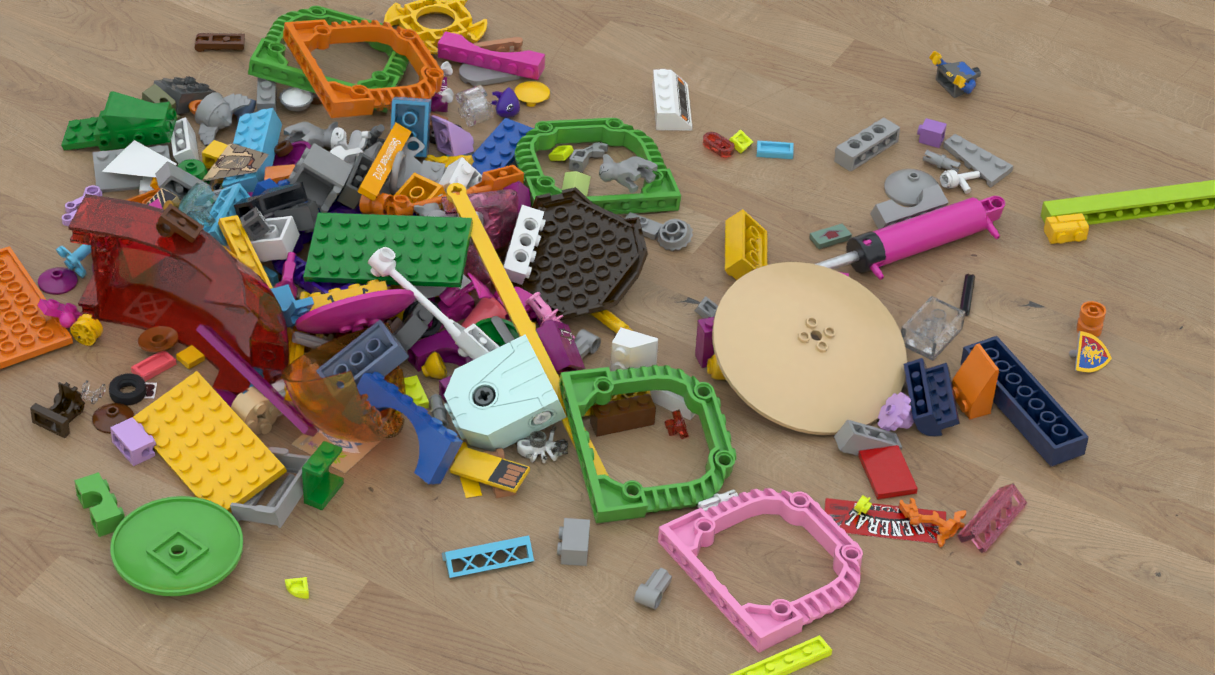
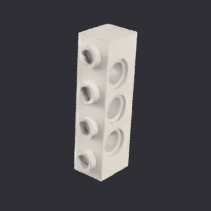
(530, 219)

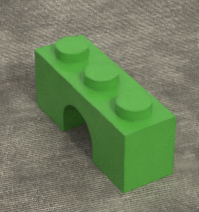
(95, 492)

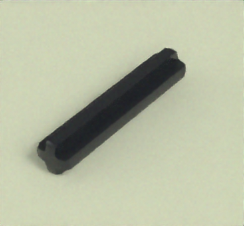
(967, 293)

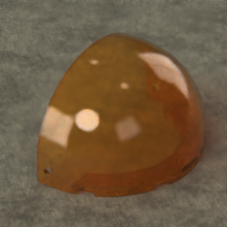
(338, 410)

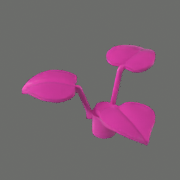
(452, 294)

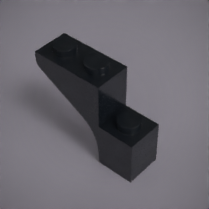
(273, 199)

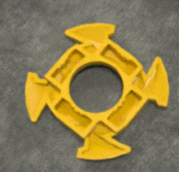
(462, 24)

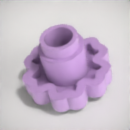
(896, 413)

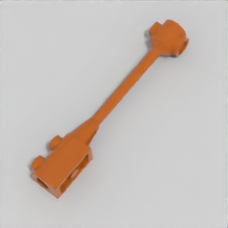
(491, 181)

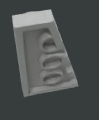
(990, 167)

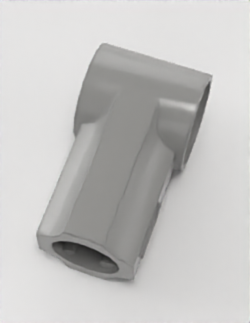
(587, 342)
(651, 592)

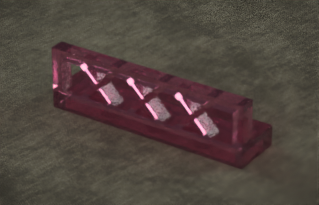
(992, 511)

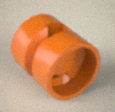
(376, 207)
(1091, 318)

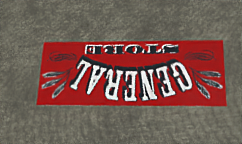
(882, 521)

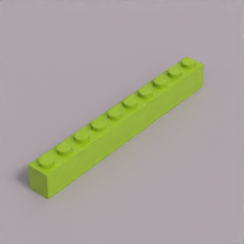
(1135, 203)

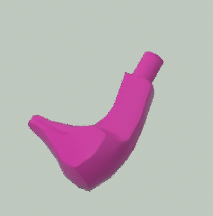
(288, 274)

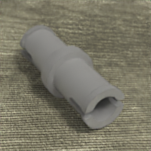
(941, 161)
(438, 410)

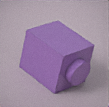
(932, 133)

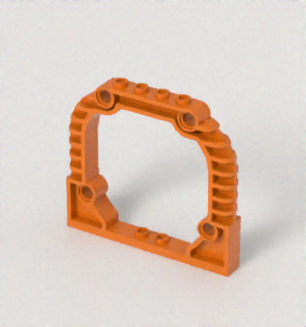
(358, 100)

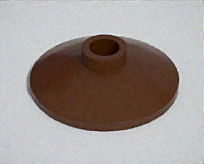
(110, 415)

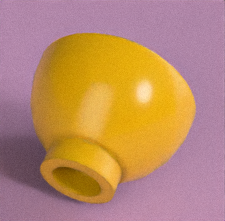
(434, 366)

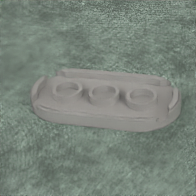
(483, 76)

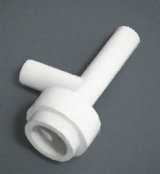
(951, 179)

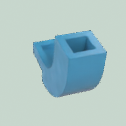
(291, 308)

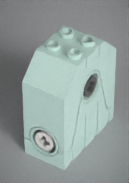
(502, 397)

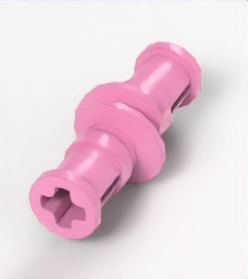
(545, 312)

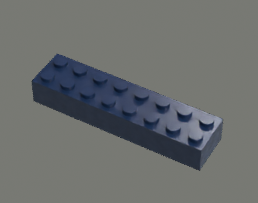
(1032, 407)

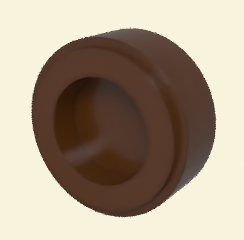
(283, 148)

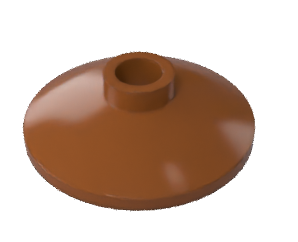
(158, 339)

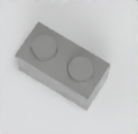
(574, 541)

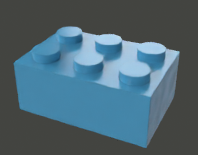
(415, 116)

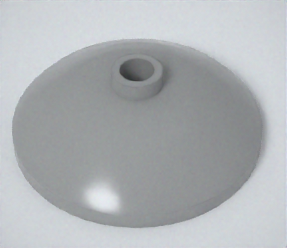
(906, 185)

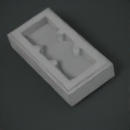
(649, 227)

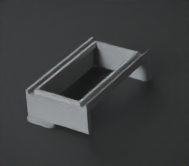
(278, 514)

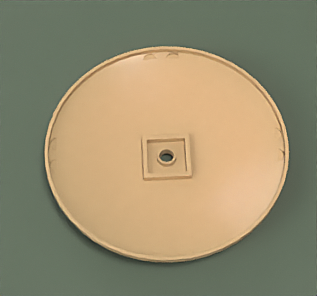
(786, 375)

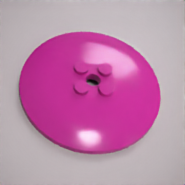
(355, 312)

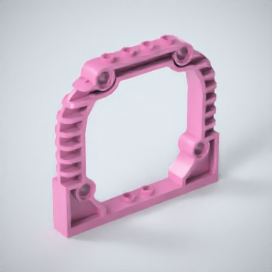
(766, 624)

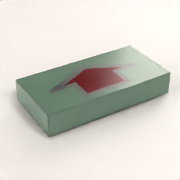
(830, 236)

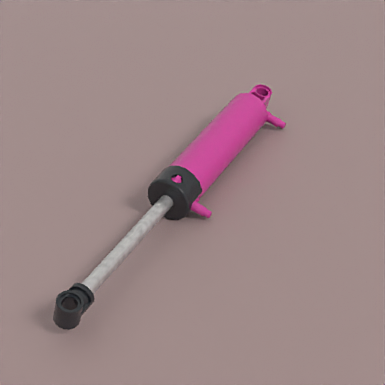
(919, 234)

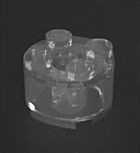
(474, 105)

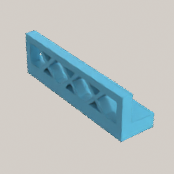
(224, 207)
(486, 548)

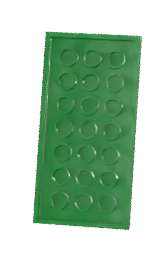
(425, 248)

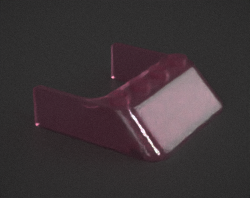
(498, 212)

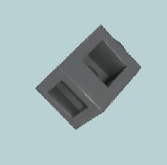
(254, 223)

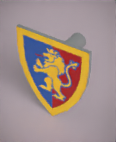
(1090, 353)

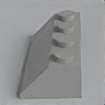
(114, 181)

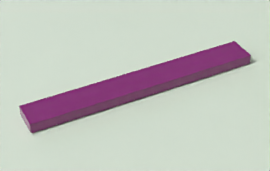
(257, 380)

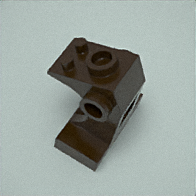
(66, 400)

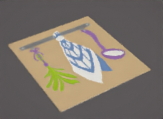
(348, 457)

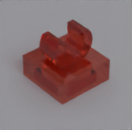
(677, 425)

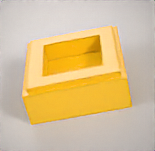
(190, 357)

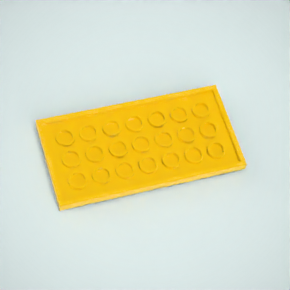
(209, 444)

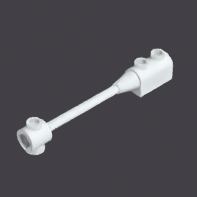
(470, 340)

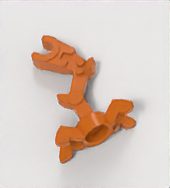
(946, 528)

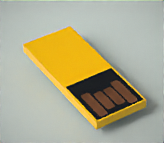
(490, 469)

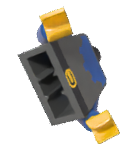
(955, 77)

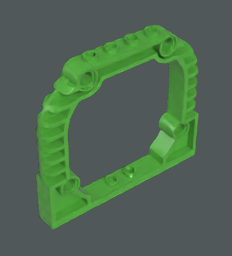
(270, 62)
(654, 196)
(611, 498)

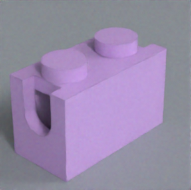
(133, 441)

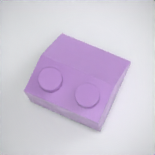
(451, 138)

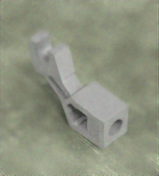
(580, 157)

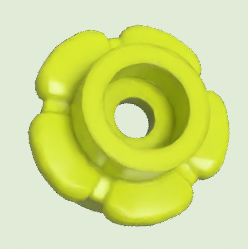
(863, 505)

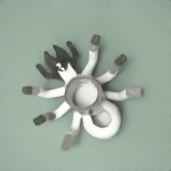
(537, 445)

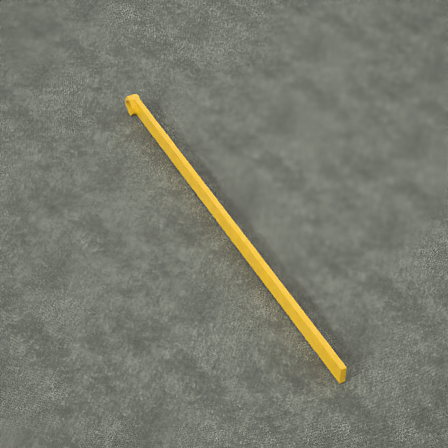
(510, 298)

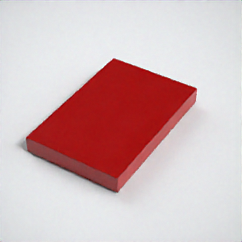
(887, 472)

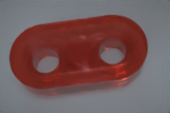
(718, 144)

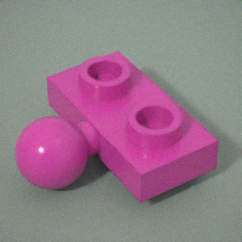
(66, 312)

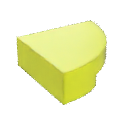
(297, 587)

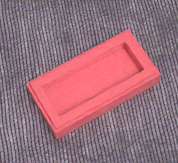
(154, 365)

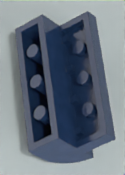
(931, 397)

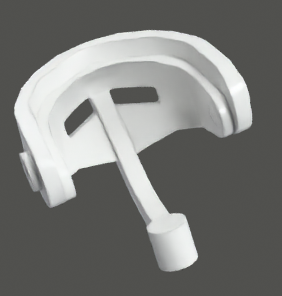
(357, 140)

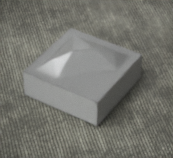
(706, 308)

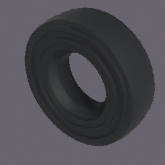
(127, 380)

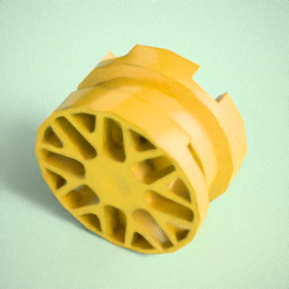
(87, 329)

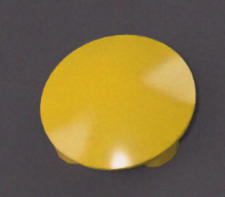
(532, 92)

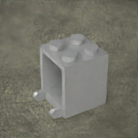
(321, 175)

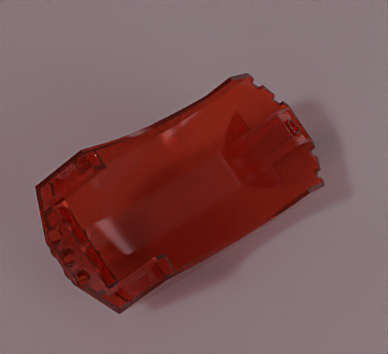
(179, 285)

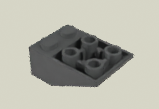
(184, 91)

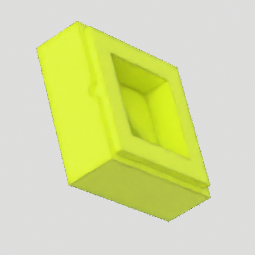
(741, 141)
(561, 153)

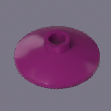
(57, 280)

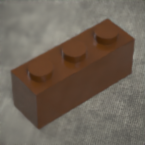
(623, 415)

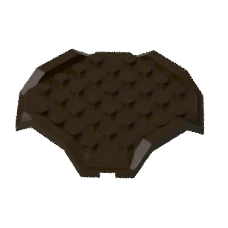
(583, 255)

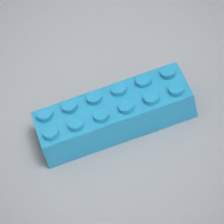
(261, 133)

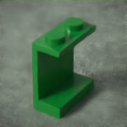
(318, 482)

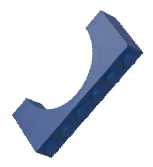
(436, 443)

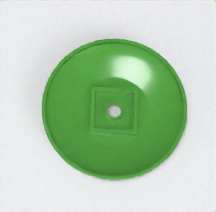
(151, 533)

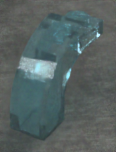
(197, 202)

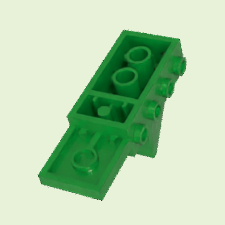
(122, 123)

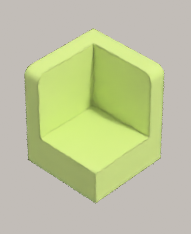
(577, 180)

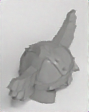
(216, 113)

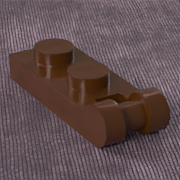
(219, 41)

